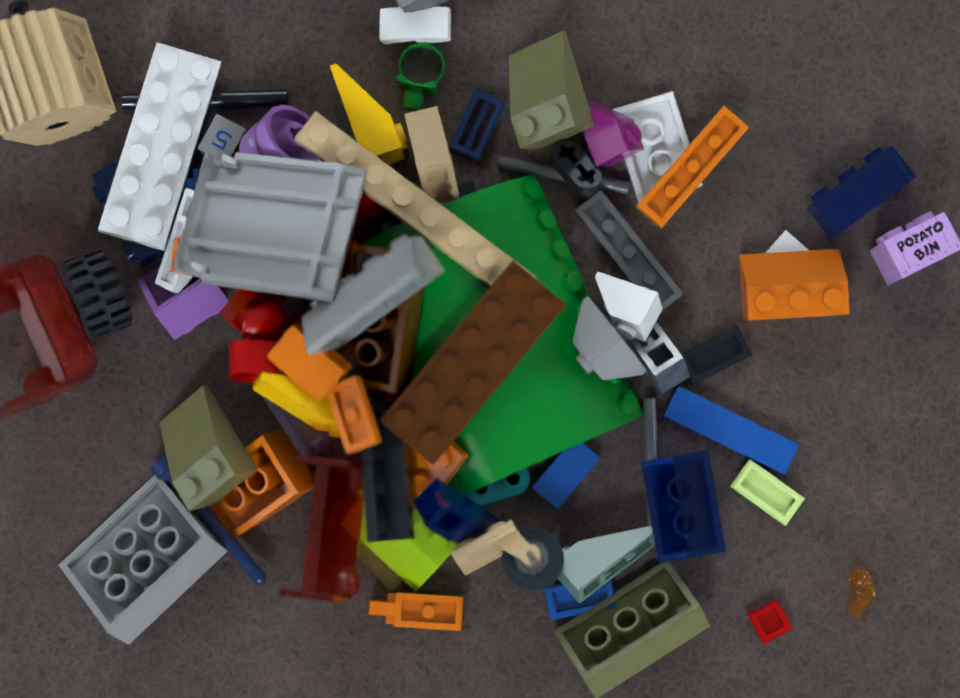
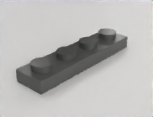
(626, 248)

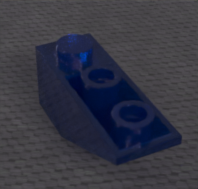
(452, 513)

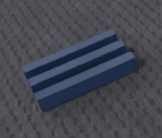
(466, 150)

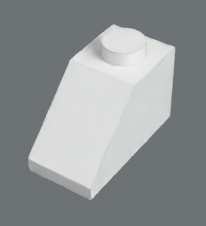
(629, 306)

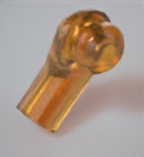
(863, 592)

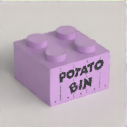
(922, 244)

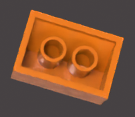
(793, 285)

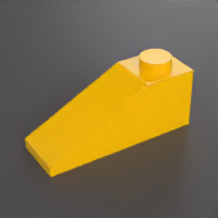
(295, 400)

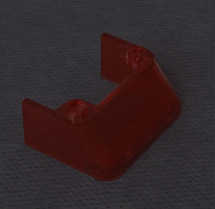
(53, 328)
(333, 532)

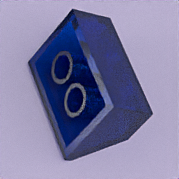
(683, 506)

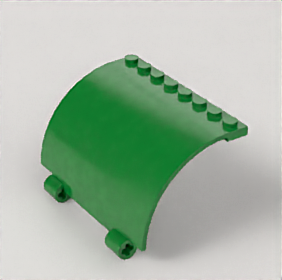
(548, 395)

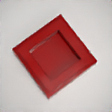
(769, 621)

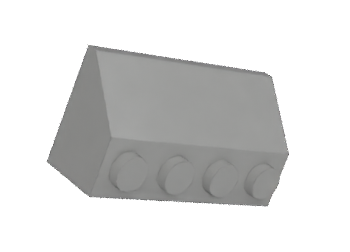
(370, 294)

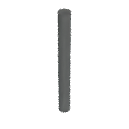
(549, 172)
(650, 437)

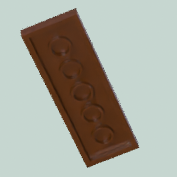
(472, 362)

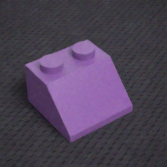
(184, 310)

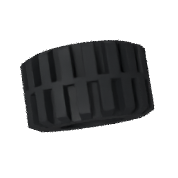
(96, 293)

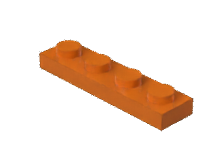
(692, 167)

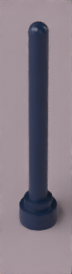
(161, 471)

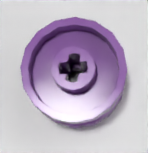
(276, 134)

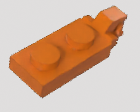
(420, 610)

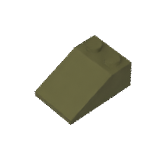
(546, 94)
(203, 451)

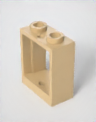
(432, 155)

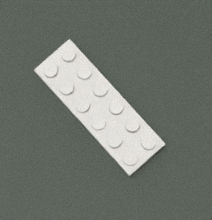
(160, 147)

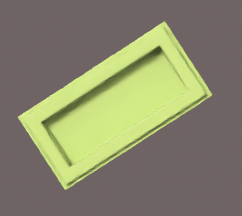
(767, 492)

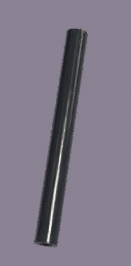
(224, 99)

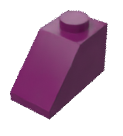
(612, 137)

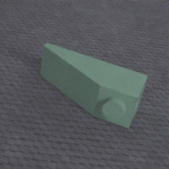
(599, 559)

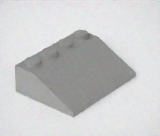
(141, 560)

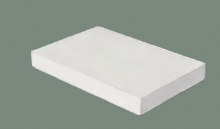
(662, 139)

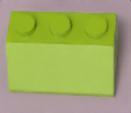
(416, 557)

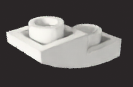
(422, 26)

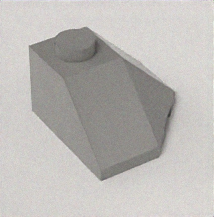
(602, 346)

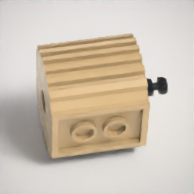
(49, 77)

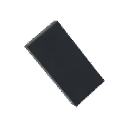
(716, 355)

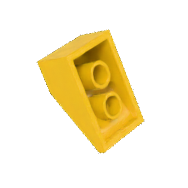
(370, 121)

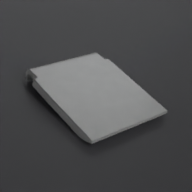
(270, 224)

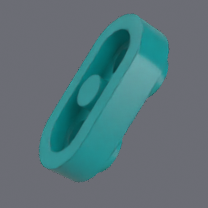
(501, 489)

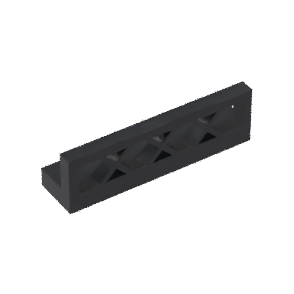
(387, 484)

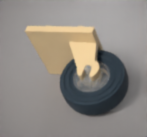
(529, 557)

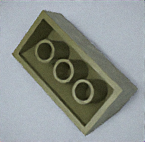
(649, 622)

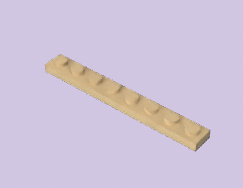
(406, 201)

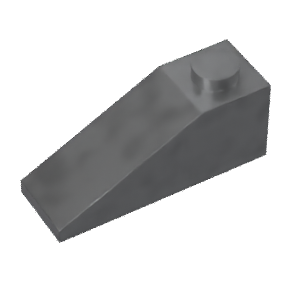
(660, 359)

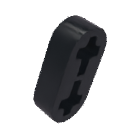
(579, 165)

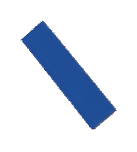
(730, 430)

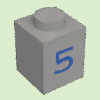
(222, 137)

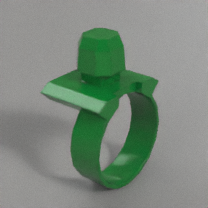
(413, 97)

